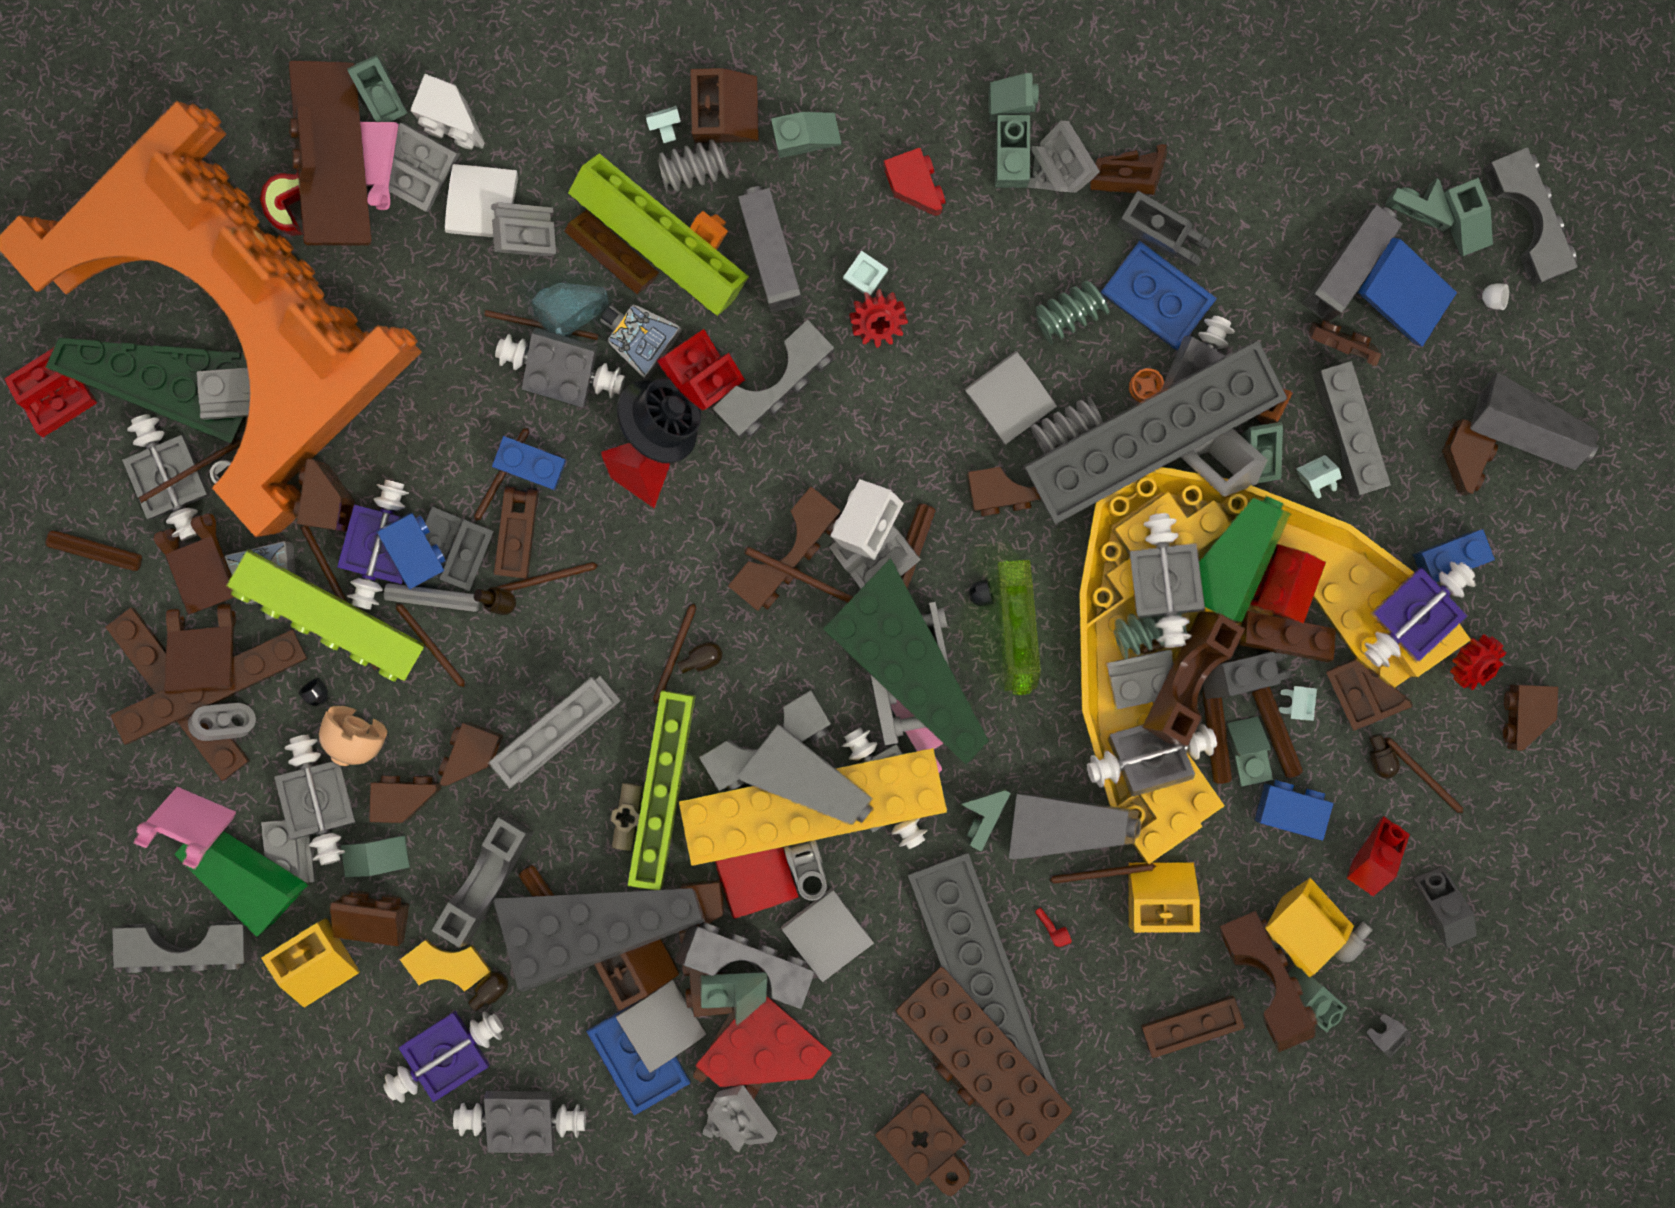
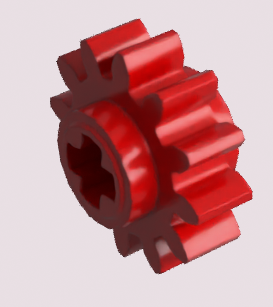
(890, 319)
(1478, 662)

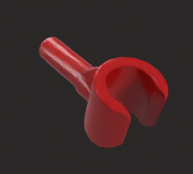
(1059, 937)

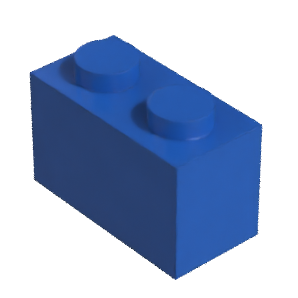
(529, 463)
(1468, 548)
(411, 550)
(1293, 811)

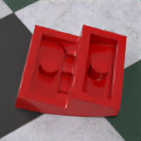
(700, 370)
(37, 382)
(756, 881)

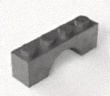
(1518, 179)
(745, 408)
(1359, 447)
(802, 719)
(473, 900)
(143, 946)
(709, 952)

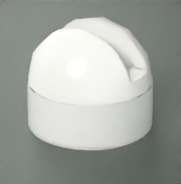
(1496, 296)
(218, 467)

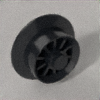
(658, 420)

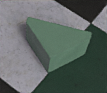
(375, 856)

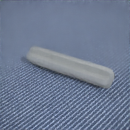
(431, 597)

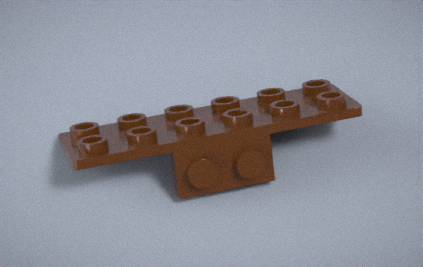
(328, 154)
(982, 1061)

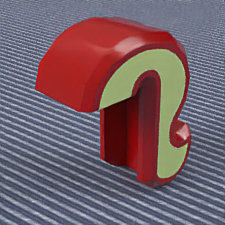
(275, 199)

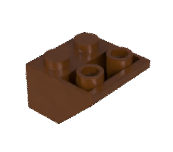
(724, 106)
(323, 498)
(369, 919)
(637, 973)

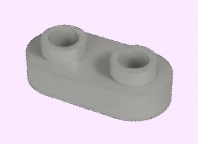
(220, 723)

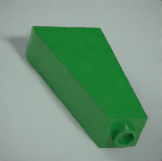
(1240, 557)
(246, 882)

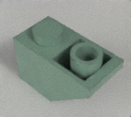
(1012, 96)
(1012, 151)
(1471, 217)
(1323, 1003)

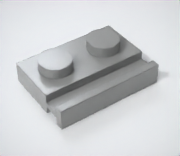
(523, 229)
(224, 393)
(1138, 678)
(289, 854)

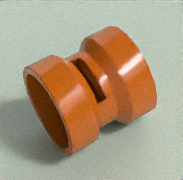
(1147, 380)

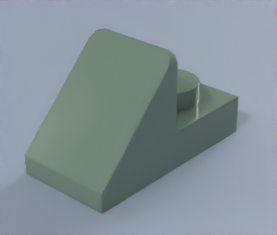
(377, 89)
(1430, 210)
(1268, 442)
(1250, 751)
(990, 807)
(740, 991)

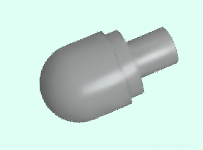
(1355, 943)

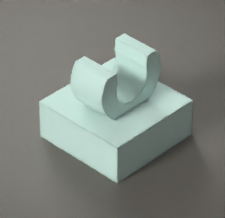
(663, 120)
(865, 273)
(1319, 474)
(1302, 703)

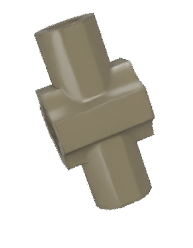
(629, 799)

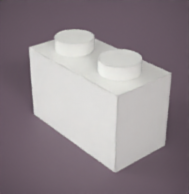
(866, 519)

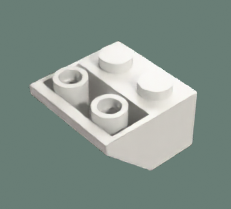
(445, 111)

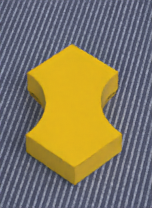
(460, 967)

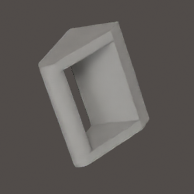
(1235, 455)

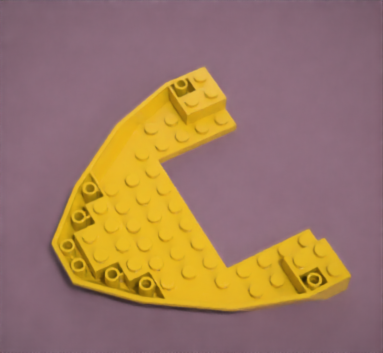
(1351, 586)

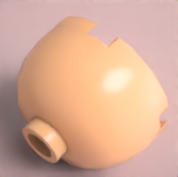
(347, 739)

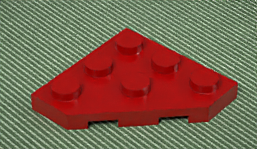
(763, 1050)

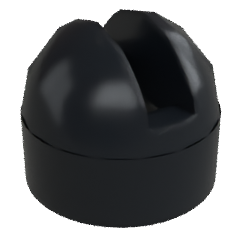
(980, 593)
(314, 692)

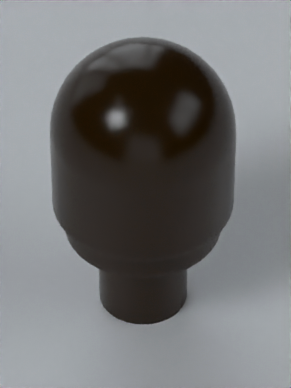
(496, 600)
(702, 657)
(1384, 757)
(489, 990)

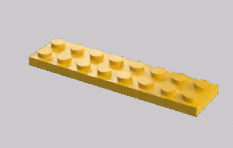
(758, 820)

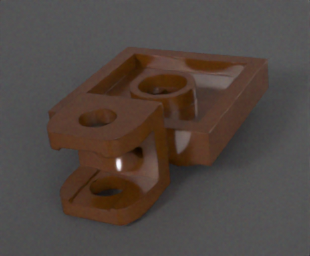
(934, 1159)

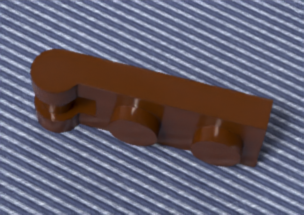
(516, 533)

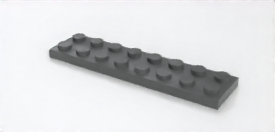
(1155, 431)
(973, 950)

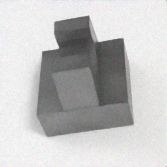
(1392, 1038)

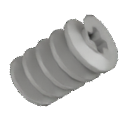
(692, 165)
(1066, 427)

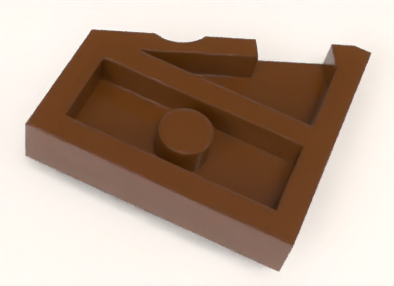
(1130, 172)
(1357, 343)
(1365, 694)

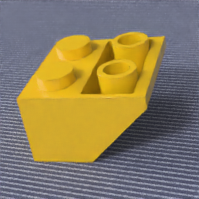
(1164, 898)
(1309, 926)
(311, 964)

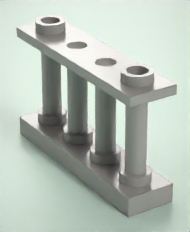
(894, 726)
(554, 731)

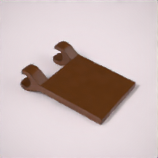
(198, 567)
(199, 656)

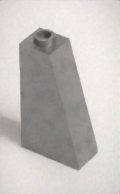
(770, 249)
(1352, 263)
(1532, 424)
(800, 775)
(1062, 826)

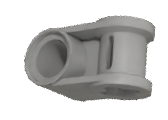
(805, 866)

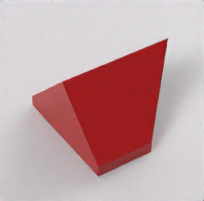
(636, 472)

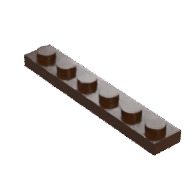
(150, 660)
(247, 670)

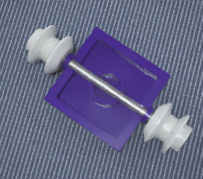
(363, 548)
(1419, 614)
(443, 1056)

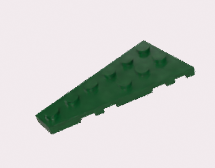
(149, 377)
(897, 648)

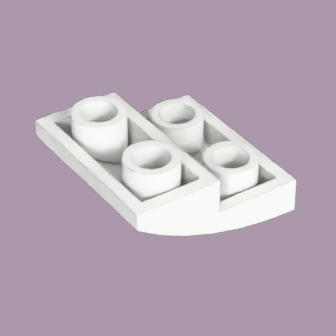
(471, 196)

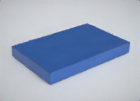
(1407, 292)
(1158, 295)
(628, 1070)

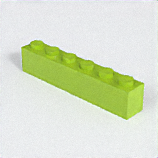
(657, 234)
(325, 615)
(661, 790)

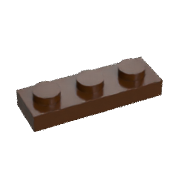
(611, 252)
(1288, 637)
(1192, 1026)

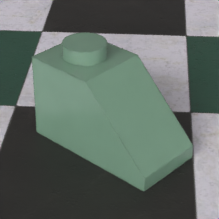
(805, 132)

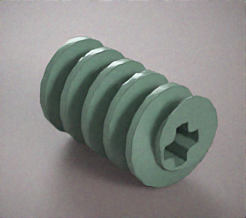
(1070, 310)
(1138, 632)

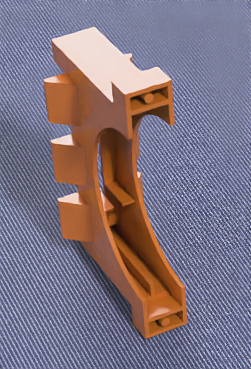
(302, 356)

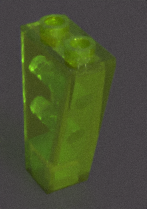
(1018, 627)

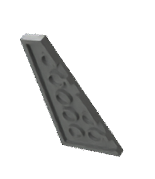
(571, 932)

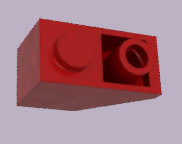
(912, 181)
(1379, 857)

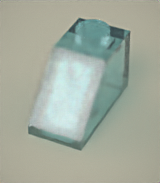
(568, 306)

